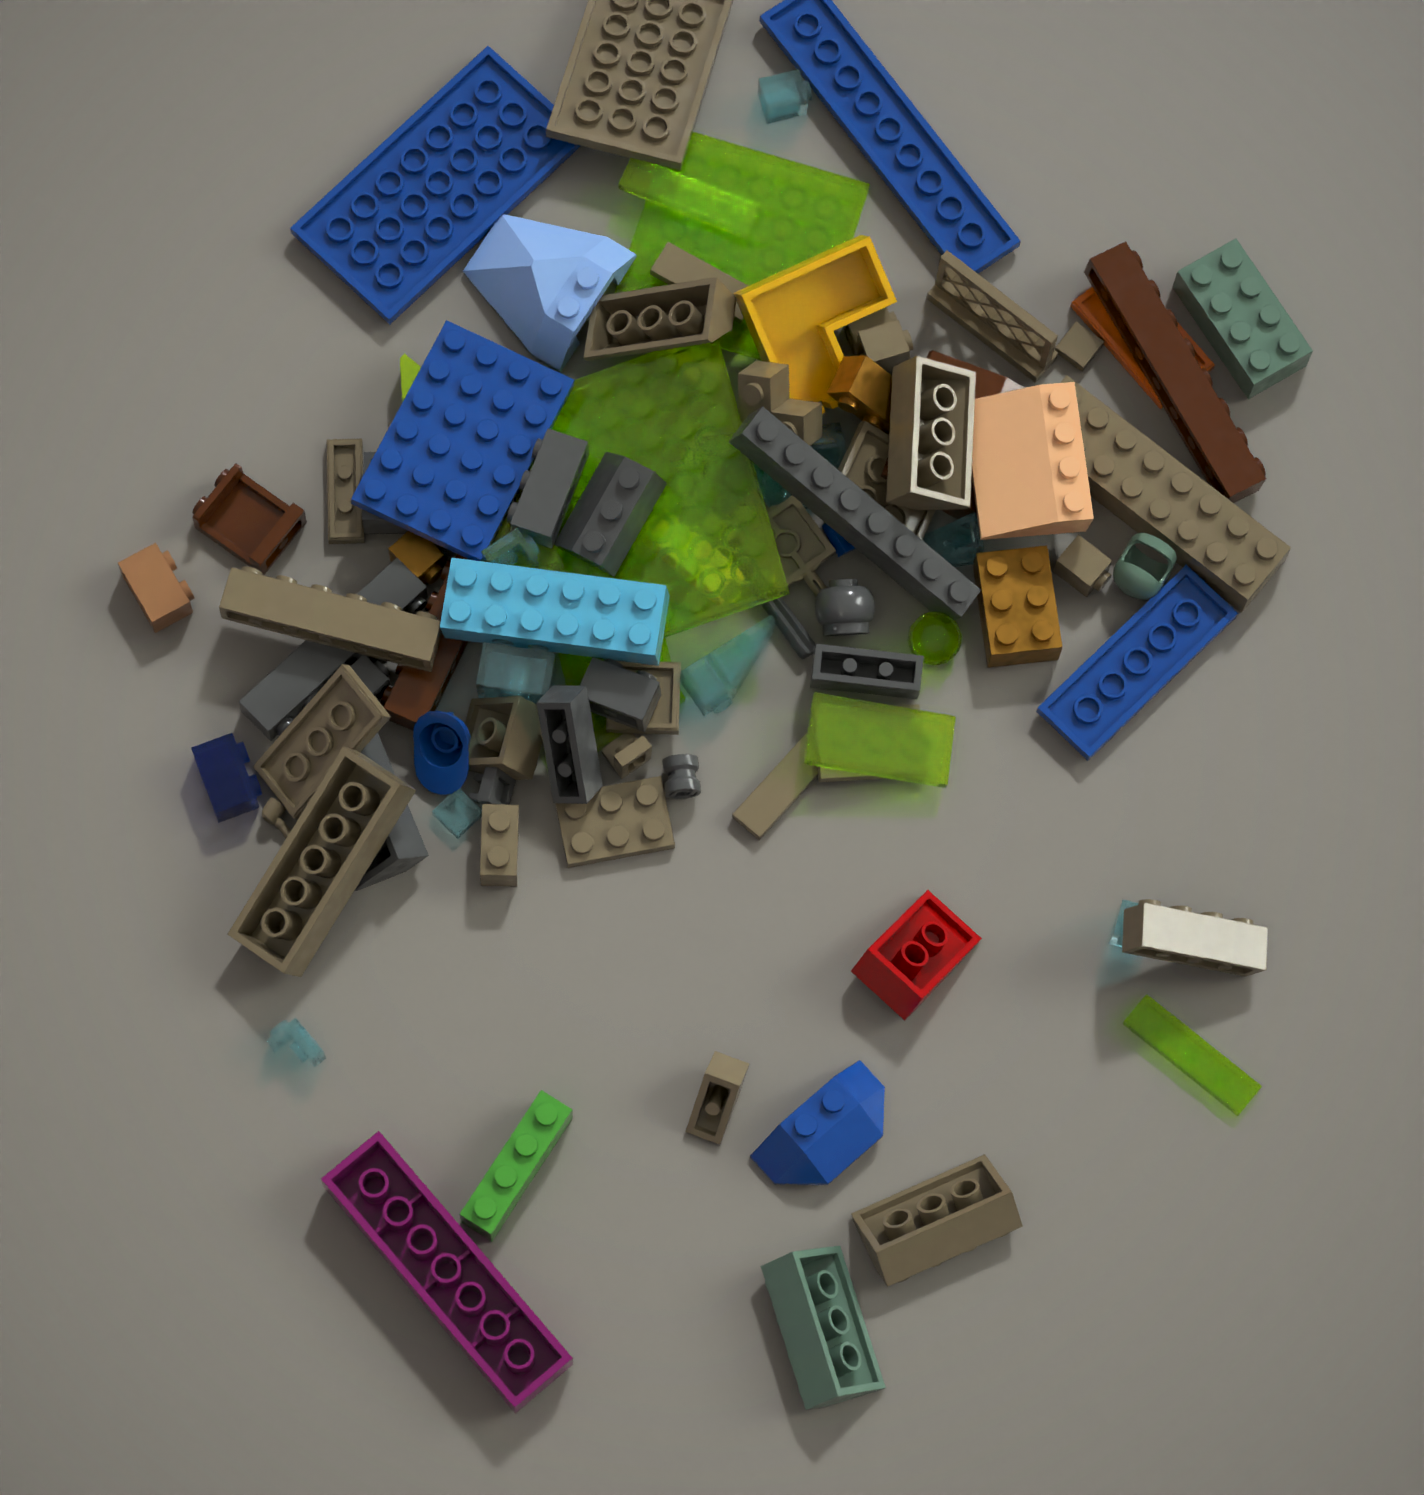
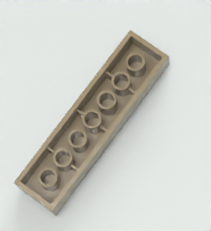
(1174, 504)

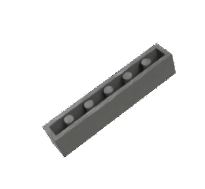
(306, 670)

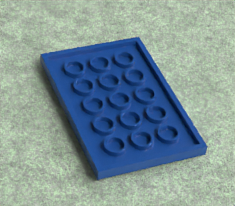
(462, 441)

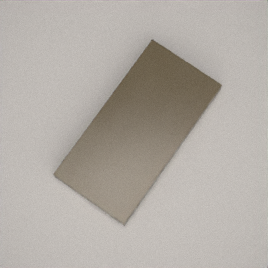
(336, 717)

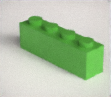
(516, 1165)

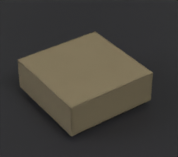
(1079, 346)

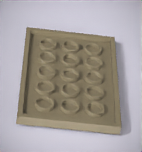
(639, 77)

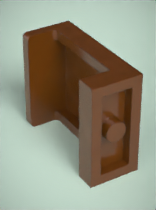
(247, 519)

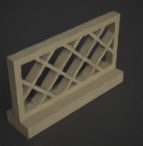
(993, 317)

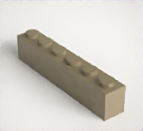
(331, 618)

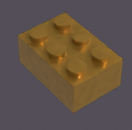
(1017, 606)

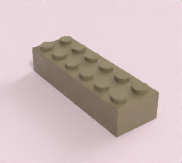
(321, 862)

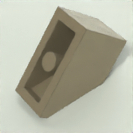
(717, 1097)

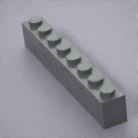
(854, 514)

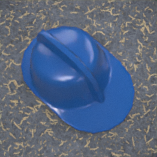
(441, 751)

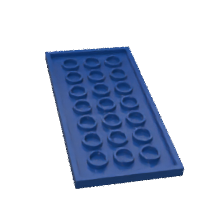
(435, 186)

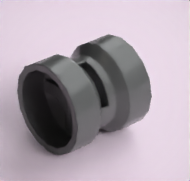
(681, 776)

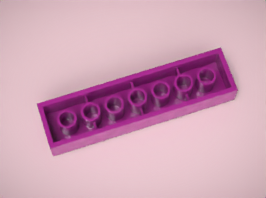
(447, 1272)

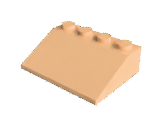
(1030, 463)

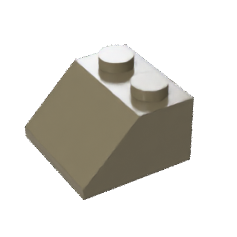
(504, 735)

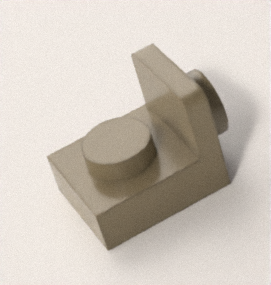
(627, 753)

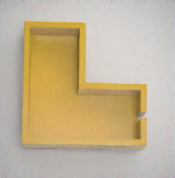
(802, 306)

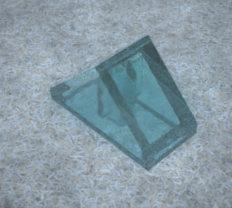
(957, 541)

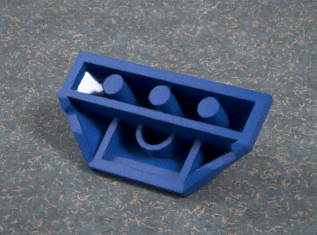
(825, 1131)

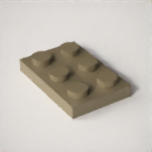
(616, 823)

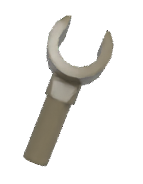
(272, 812)

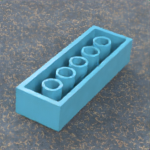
(555, 611)

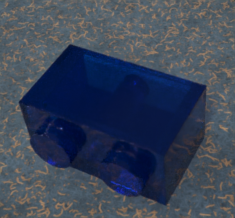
(226, 777)

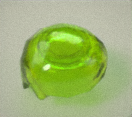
(934, 637)

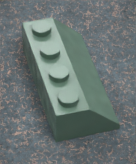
(822, 1326)

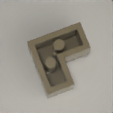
(880, 339)
(768, 386)

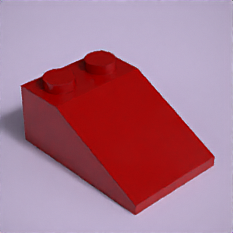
(915, 954)

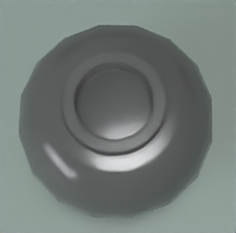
(844, 608)

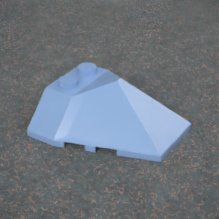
(545, 281)

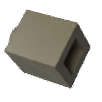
(1083, 566)

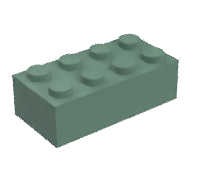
(1242, 318)

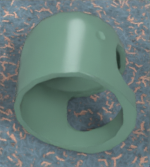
(1137, 573)

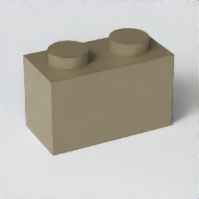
(499, 845)

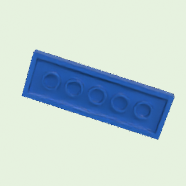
(1136, 662)

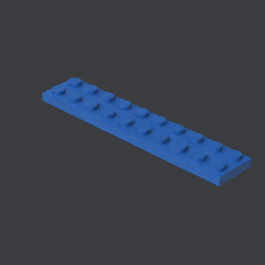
(890, 131)

